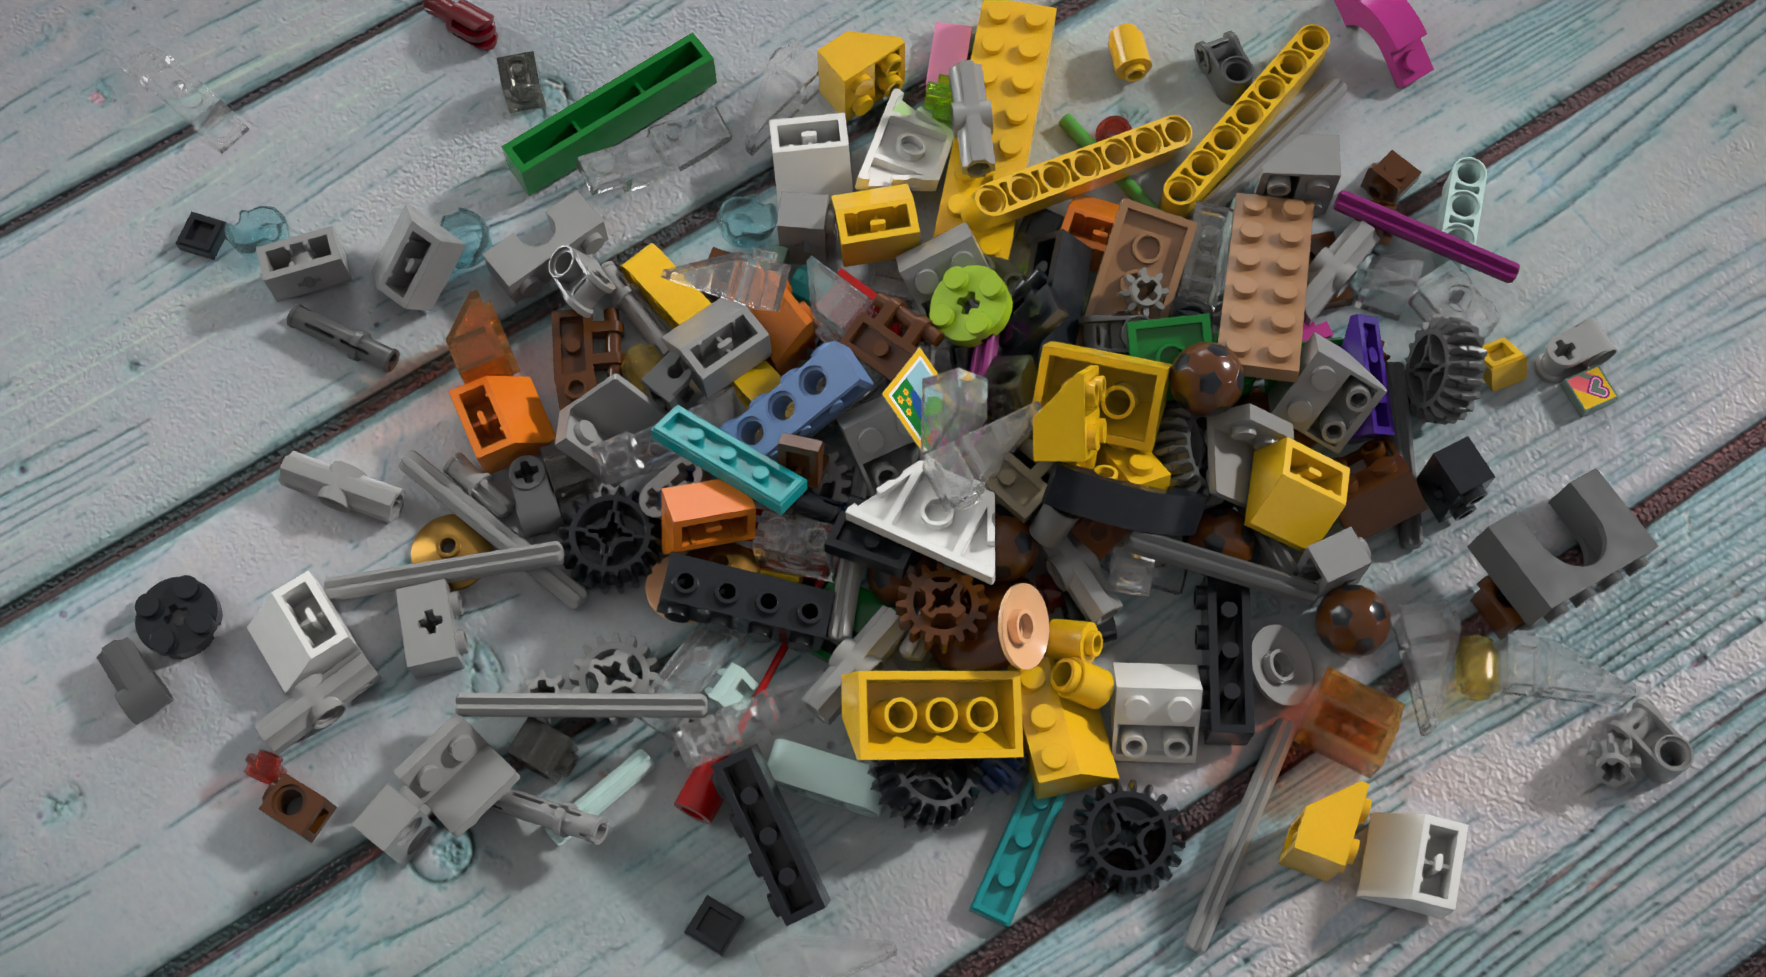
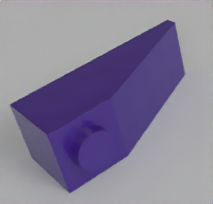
(1365, 345)

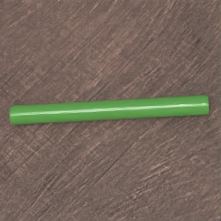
(1084, 139)

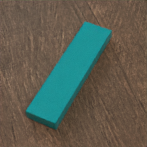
(729, 459)
(1016, 856)

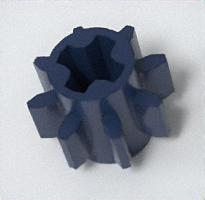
(1002, 773)

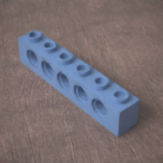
(844, 386)

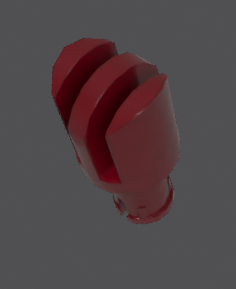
(465, 21)

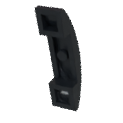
(1124, 503)

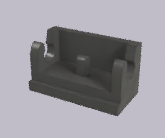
(668, 382)

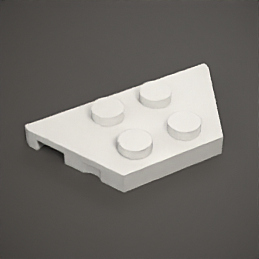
(906, 149)
(914, 517)

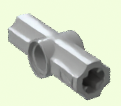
(972, 119)
(1337, 266)
(341, 487)
(1078, 572)
(863, 653)
(317, 701)

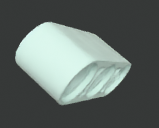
(1462, 198)
(824, 777)

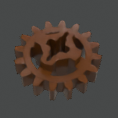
(941, 624)

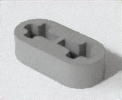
(671, 476)

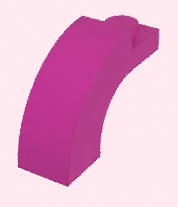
(1395, 31)

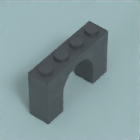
(1542, 584)

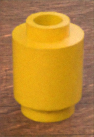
(1129, 52)
(1073, 639)
(1082, 682)

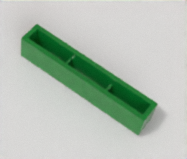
(610, 113)

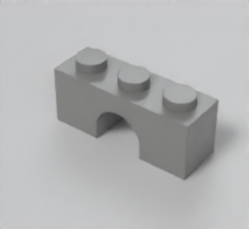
(524, 268)

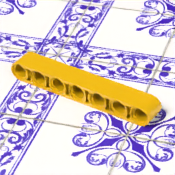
(1252, 109)
(1097, 164)
(679, 303)

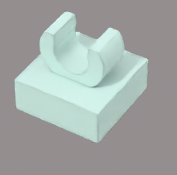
(732, 687)

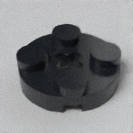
(159, 604)

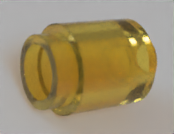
(639, 362)
(1477, 667)

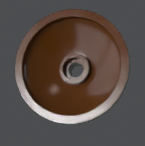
(986, 651)

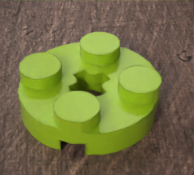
(955, 290)

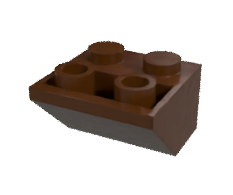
(1378, 489)

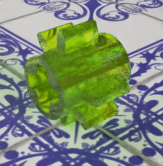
(939, 98)

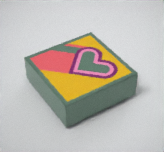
(1589, 391)

